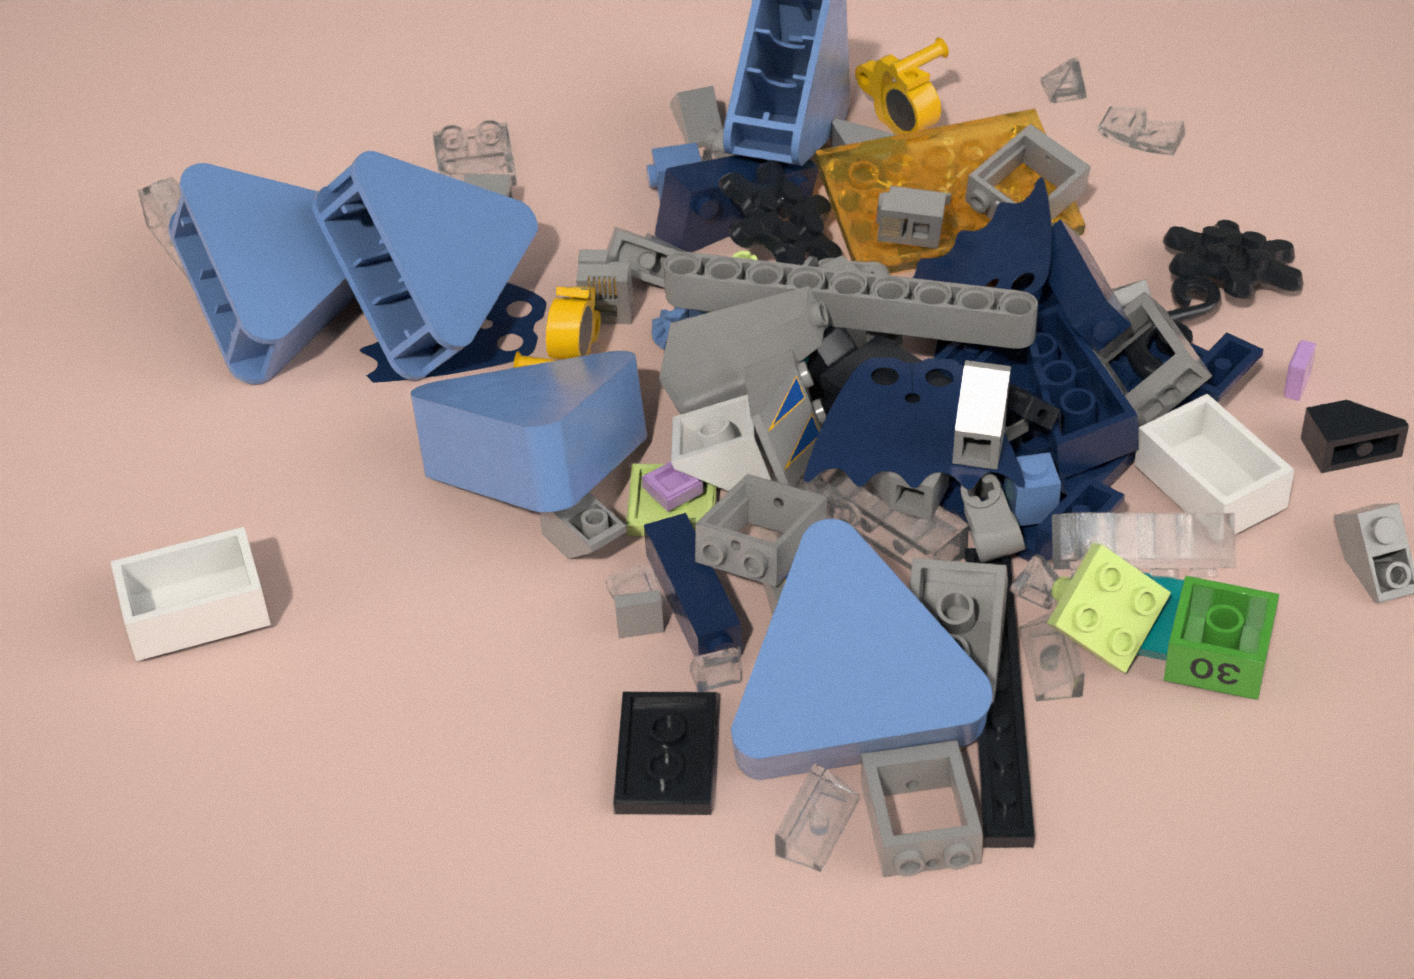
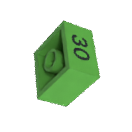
(1221, 637)

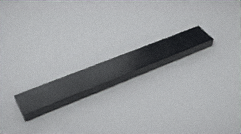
(1003, 744)

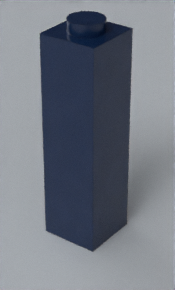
(1084, 289)
(691, 587)

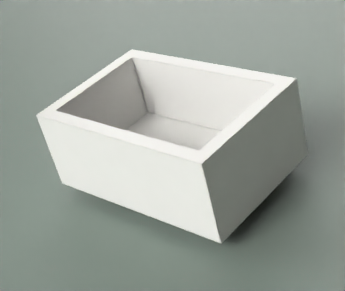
(1213, 464)
(189, 593)

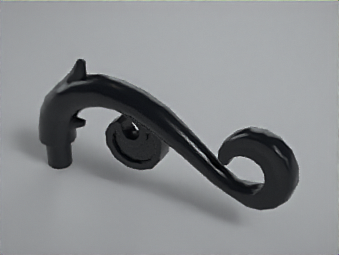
(1138, 353)

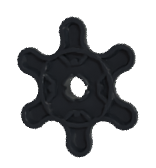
(761, 210)
(1252, 260)

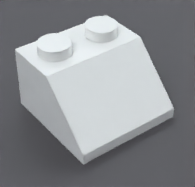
(719, 444)

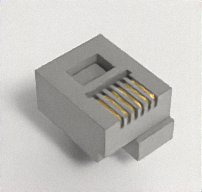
(911, 216)
(611, 284)

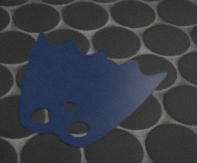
(1009, 246)
(483, 350)
(880, 431)

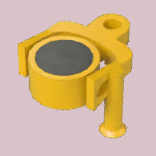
(911, 100)
(570, 326)

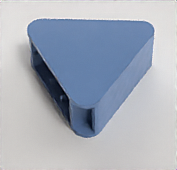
(789, 80)
(421, 254)
(256, 266)
(532, 430)
(852, 667)

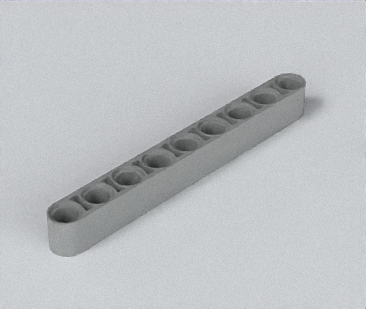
(859, 298)

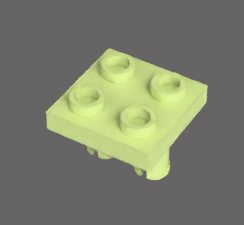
(1107, 607)

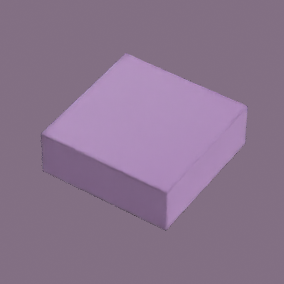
(1299, 370)
(671, 486)

